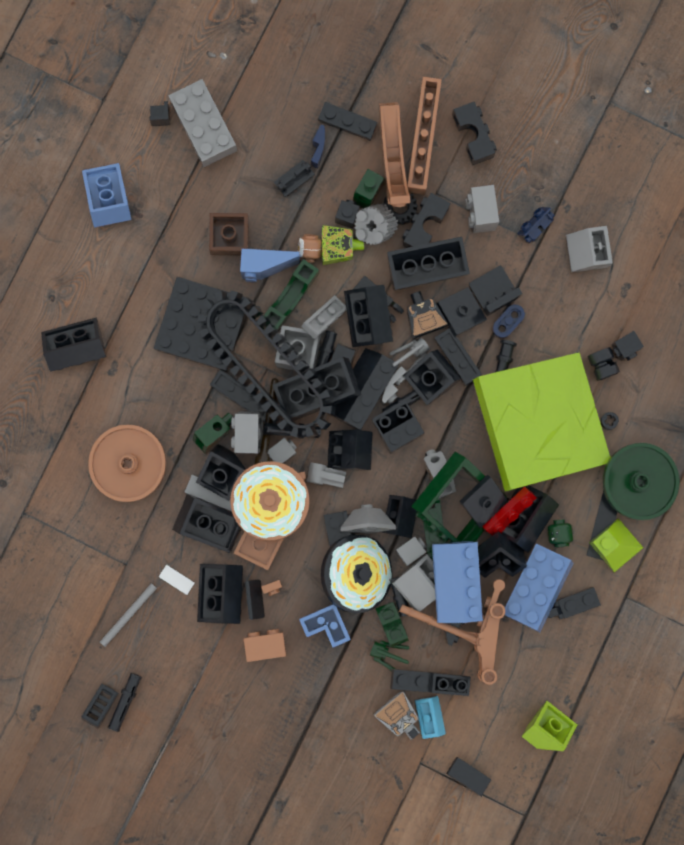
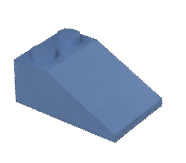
(106, 195)
(263, 263)

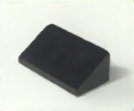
(254, 599)

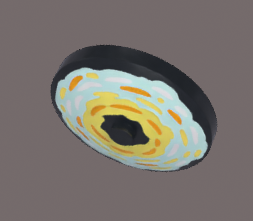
(356, 573)

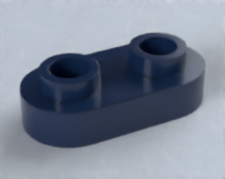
(508, 321)

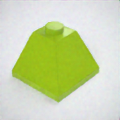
(616, 545)
(549, 729)

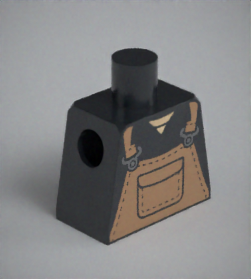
(424, 316)

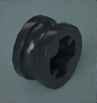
(604, 418)

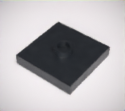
(461, 311)
(483, 501)

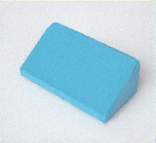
(430, 717)

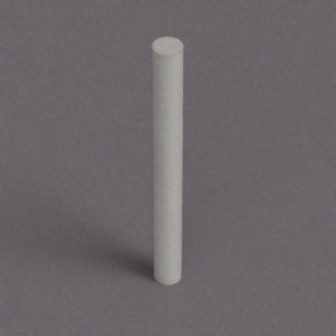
(128, 614)

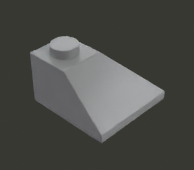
(367, 521)

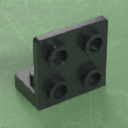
(494, 290)

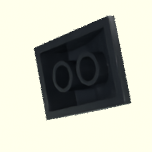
(207, 523)

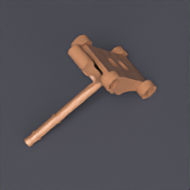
(484, 639)

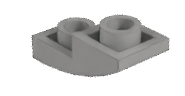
(390, 391)

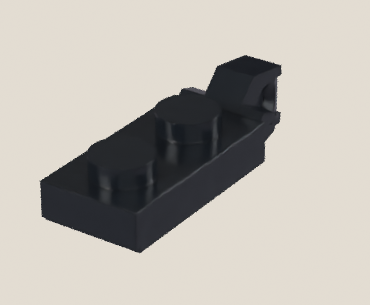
(575, 604)

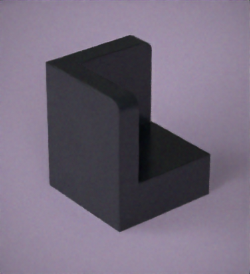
(160, 115)

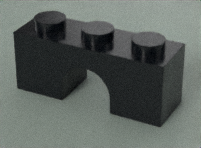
(470, 118)
(432, 209)

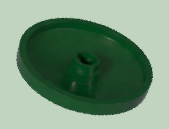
(641, 481)

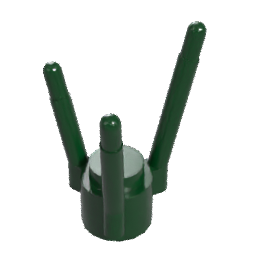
(380, 651)

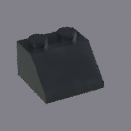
(432, 376)

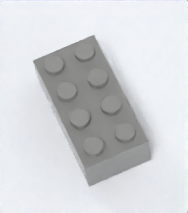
(202, 123)

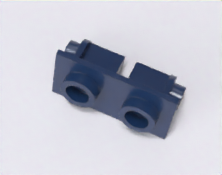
(542, 217)

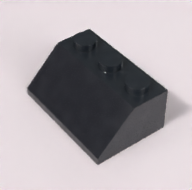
(368, 316)
(73, 344)
(531, 521)
(220, 593)

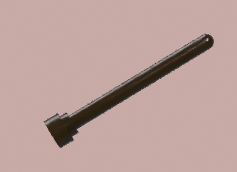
(263, 455)

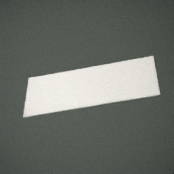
(176, 579)

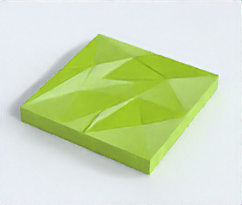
(541, 421)

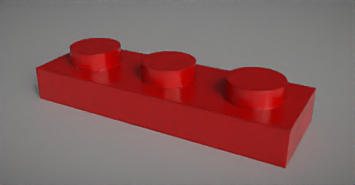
(510, 511)

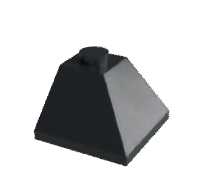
(220, 471)

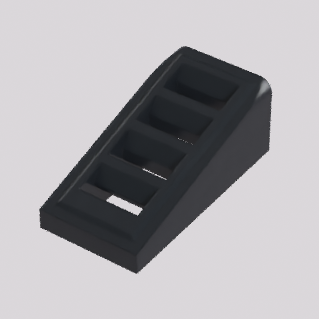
(96, 723)

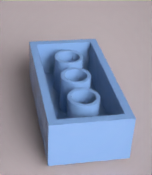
(538, 588)

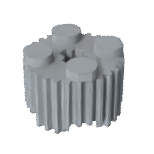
(375, 224)

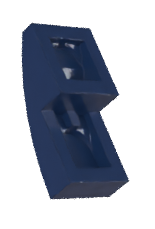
(319, 143)

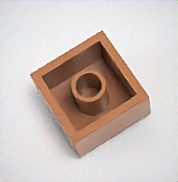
(265, 646)

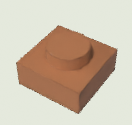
(272, 588)

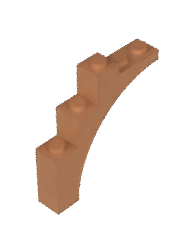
(393, 159)

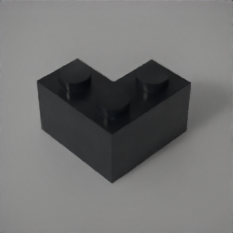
(500, 553)

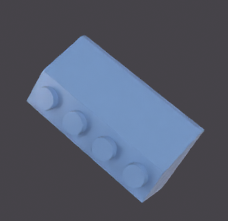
(457, 582)

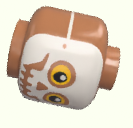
(310, 247)

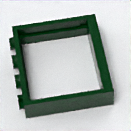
(435, 489)

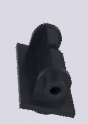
(294, 178)

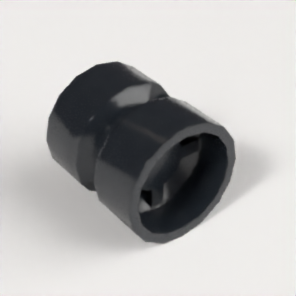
(603, 364)

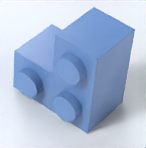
(328, 620)

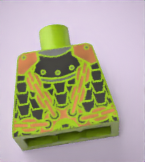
(338, 245)

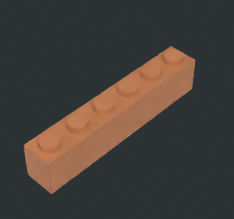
(424, 135)

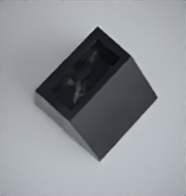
(397, 426)
(350, 450)

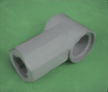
(322, 475)

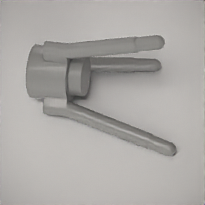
(418, 348)

